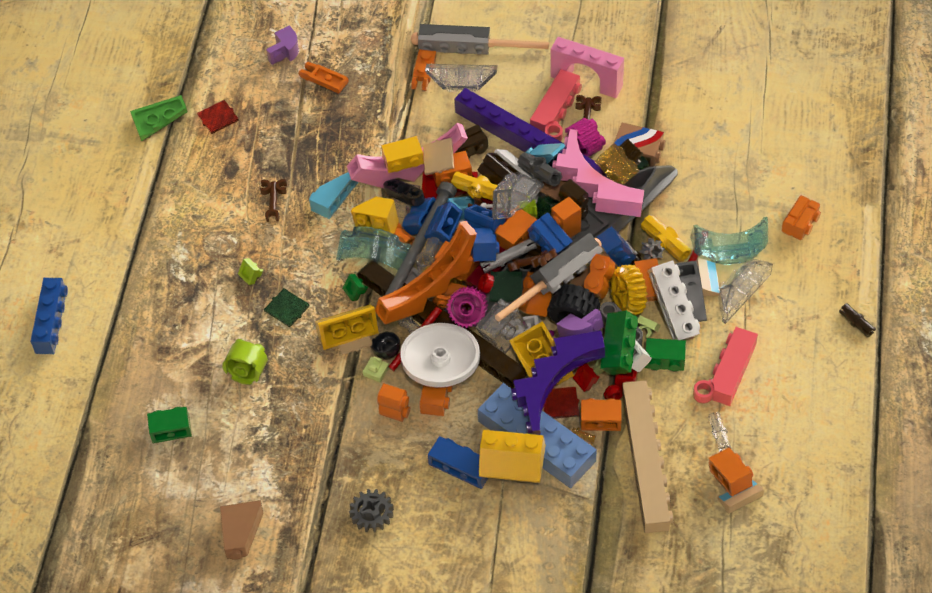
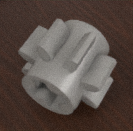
(652, 245)

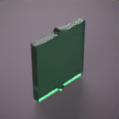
(506, 286)
(286, 307)

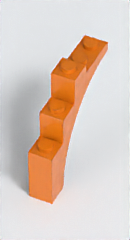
(433, 281)

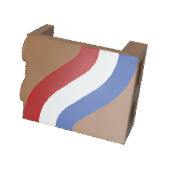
(645, 139)

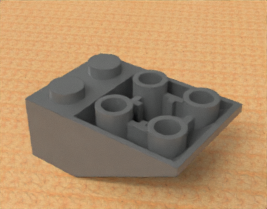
(691, 278)

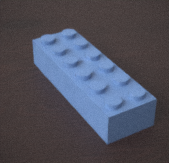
(565, 454)

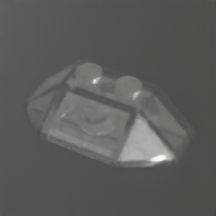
(457, 77)
(514, 194)
(742, 286)

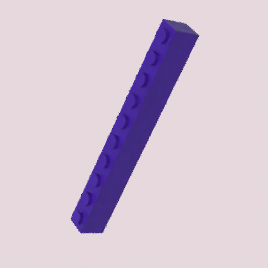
(505, 125)

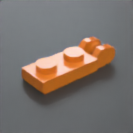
(424, 57)
(324, 77)

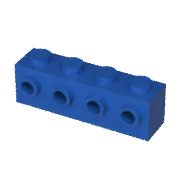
(49, 316)

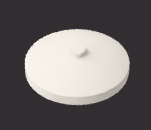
(440, 355)

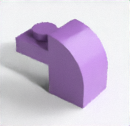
(285, 46)
(573, 325)

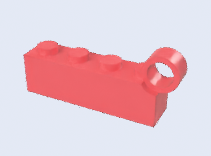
(555, 103)
(730, 370)

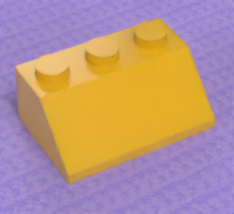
(347, 327)
(534, 344)
(511, 456)

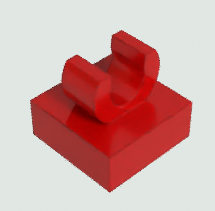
(585, 377)

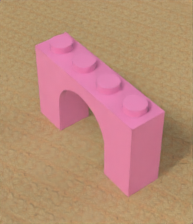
(607, 65)

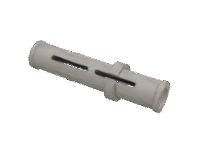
(508, 255)

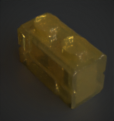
(617, 165)

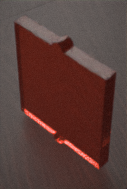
(217, 116)
(562, 403)

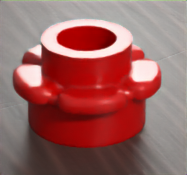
(613, 392)

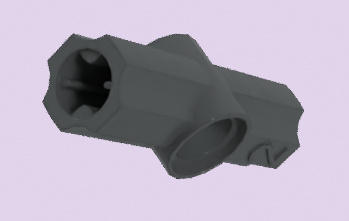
(539, 169)

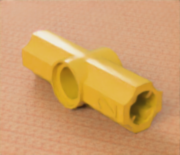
(475, 187)
(667, 236)

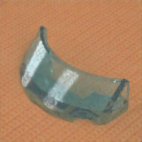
(372, 244)
(730, 247)

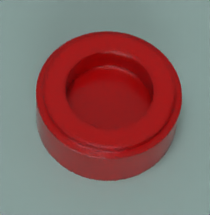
(486, 283)

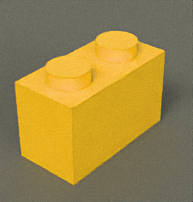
(402, 154)

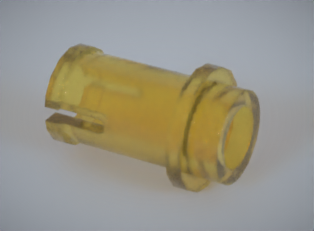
(590, 439)

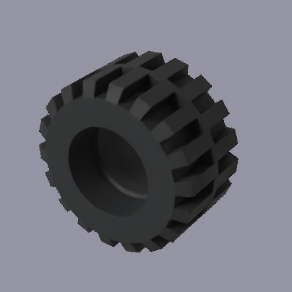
(572, 300)

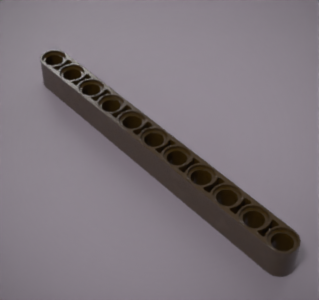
(491, 358)

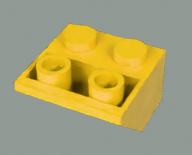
(376, 213)

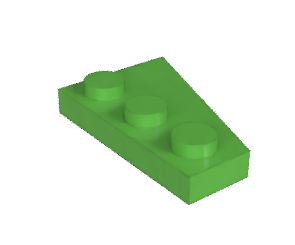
(157, 115)

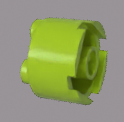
(245, 361)

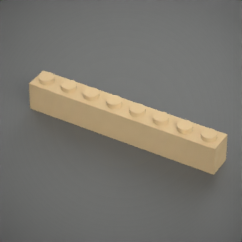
(646, 457)

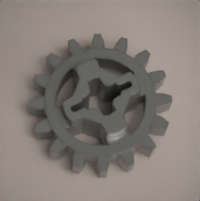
(371, 510)

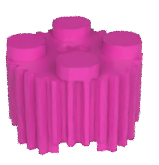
(587, 136)
(459, 313)

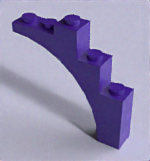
(567, 355)

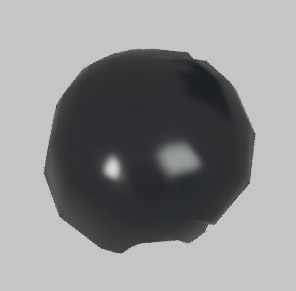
(386, 345)

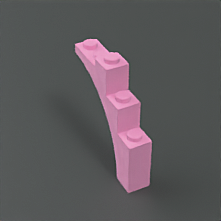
(374, 171)
(607, 194)

